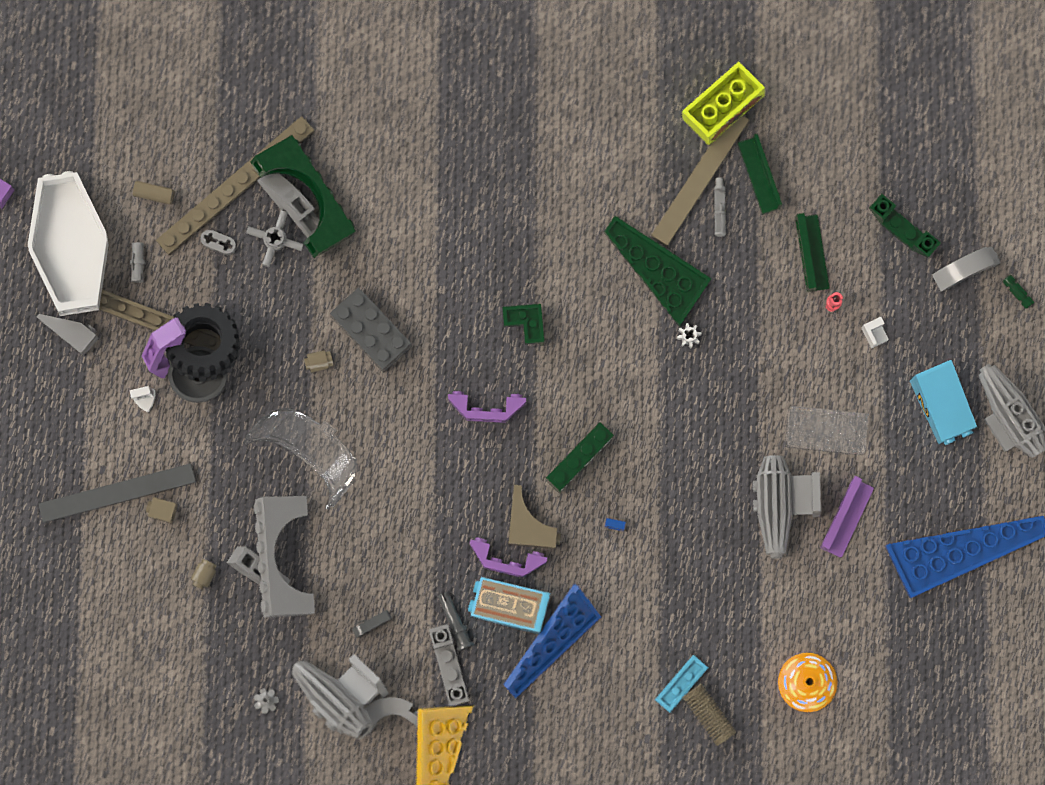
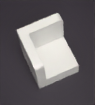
(874, 332)

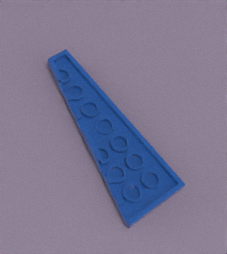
(942, 557)

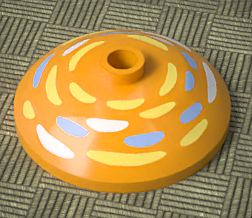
(794, 687)

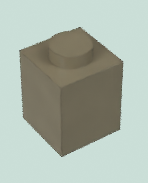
(161, 510)

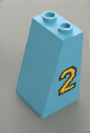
(944, 402)

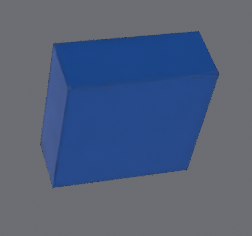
(614, 524)

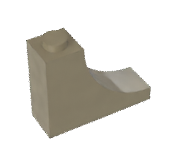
(526, 529)

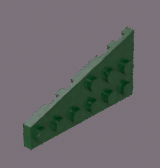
(667, 276)

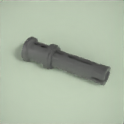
(458, 630)

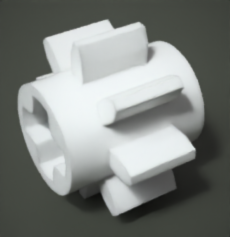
(688, 341)

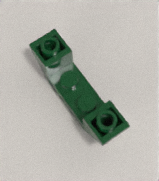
(901, 228)

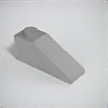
(74, 333)
(247, 564)

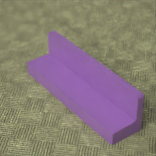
(847, 517)

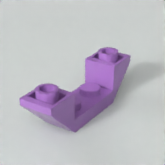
(166, 336)
(460, 403)
(481, 550)

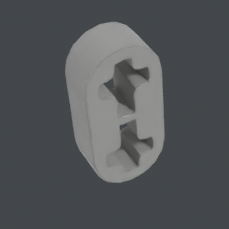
(216, 246)

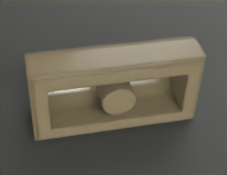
(153, 192)

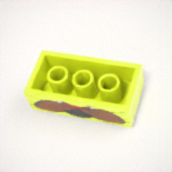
(723, 103)

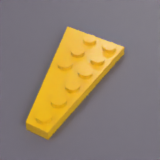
(439, 742)

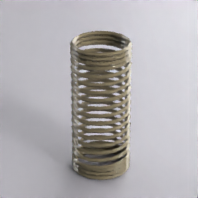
(721, 721)

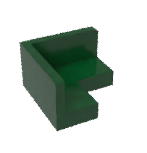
(529, 317)

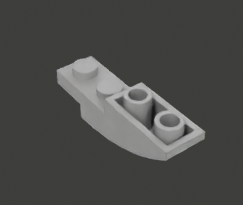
(292, 201)

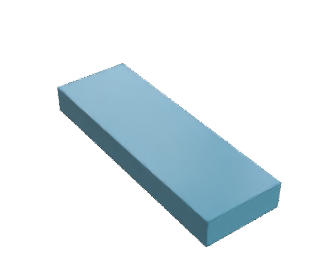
(681, 683)

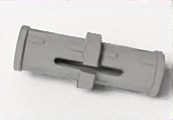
(137, 262)

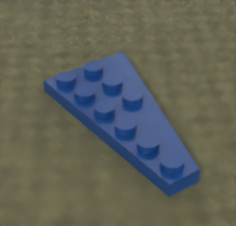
(561, 631)

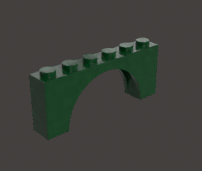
(289, 159)

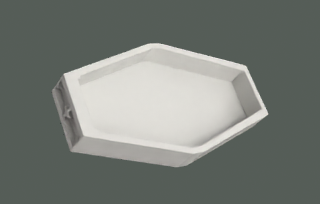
(68, 243)

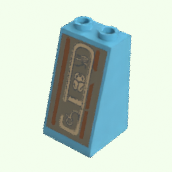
(509, 605)

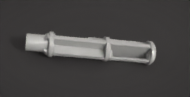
(719, 202)

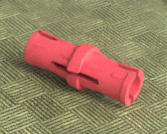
(837, 302)

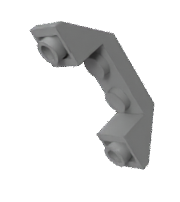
(448, 665)

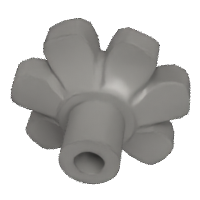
(270, 700)

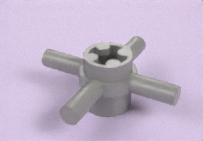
(277, 230)

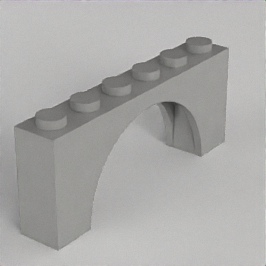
(277, 595)

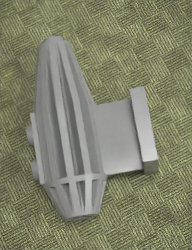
(1013, 417)
(780, 498)
(341, 700)

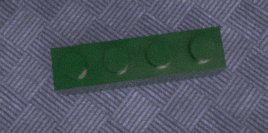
(579, 457)

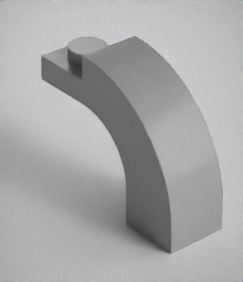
(966, 267)
(390, 706)

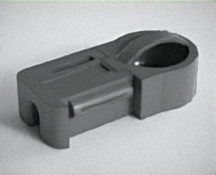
(371, 624)

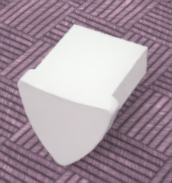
(144, 397)

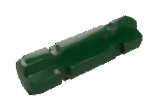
(1018, 291)

